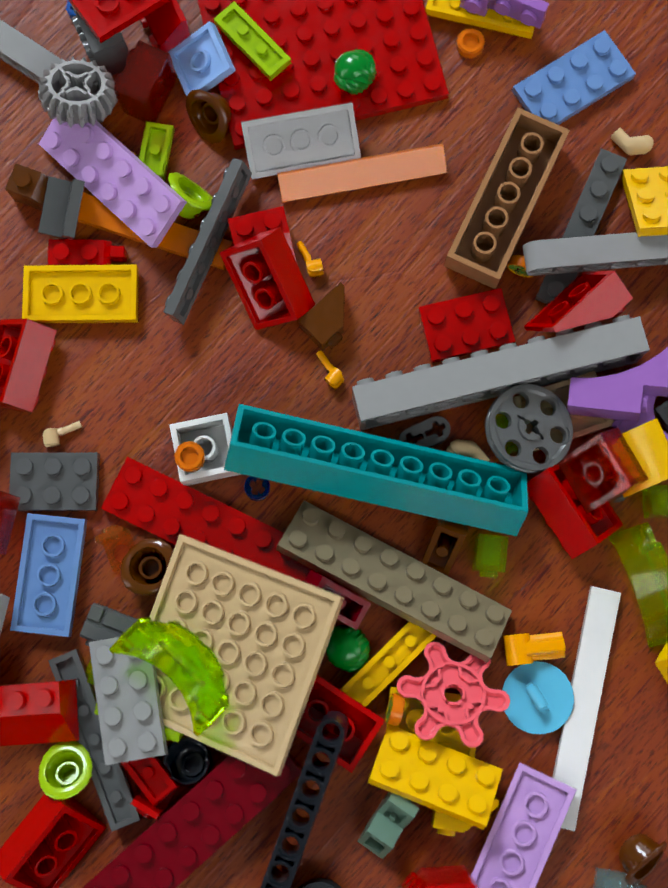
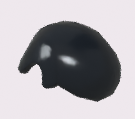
(188, 761)

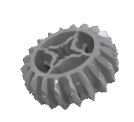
(76, 100)

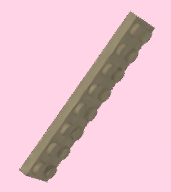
(395, 581)

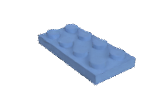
(575, 80)
(49, 575)

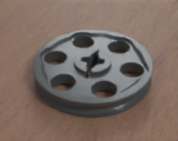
(540, 434)

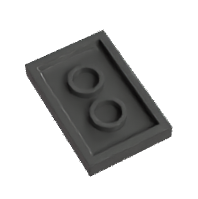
(55, 481)

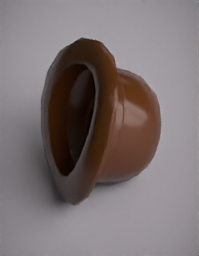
(208, 114)
(146, 566)
(640, 856)

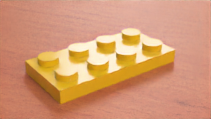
(80, 293)
(435, 776)

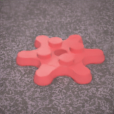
(447, 674)

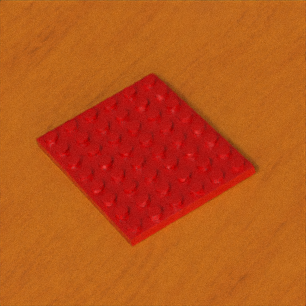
(314, 38)

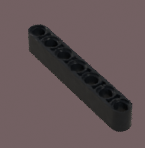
(306, 799)

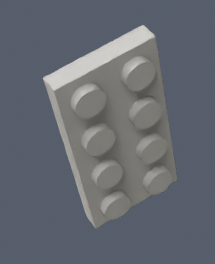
(301, 140)
(127, 705)

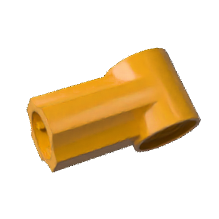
(527, 648)

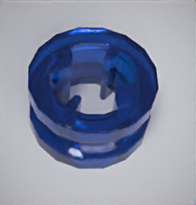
(248, 489)

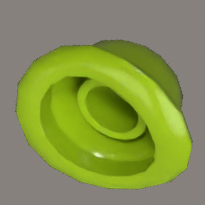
(196, 196)
(65, 770)

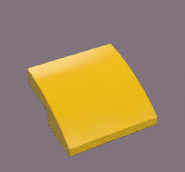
(651, 451)

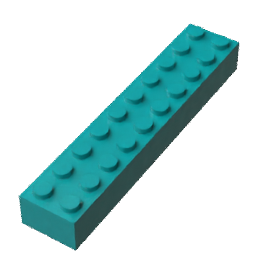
(377, 470)

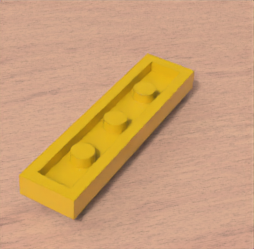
(451, 11)
(387, 663)

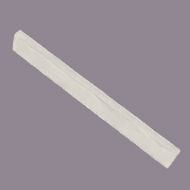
(587, 688)

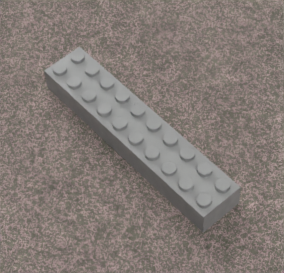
(493, 373)

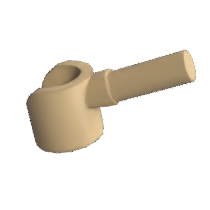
(51, 435)

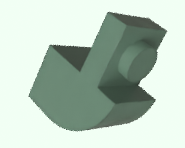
(387, 824)

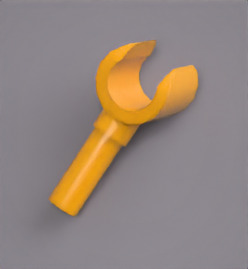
(314, 267)
(334, 377)

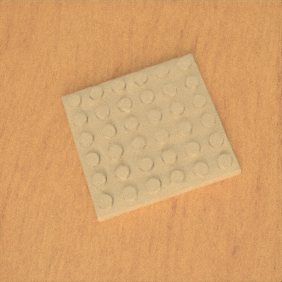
(264, 634)

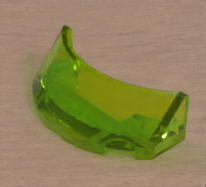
(648, 574)
(184, 661)

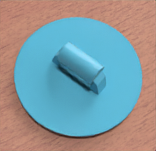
(538, 697)

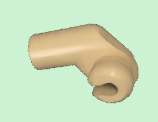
(632, 145)
(467, 448)

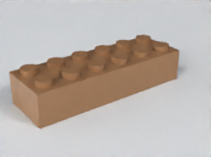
(506, 198)

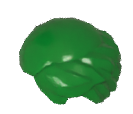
(354, 71)
(348, 648)

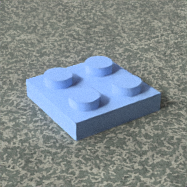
(202, 59)

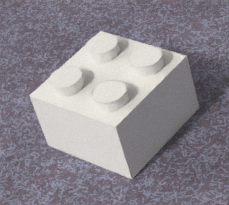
(214, 437)

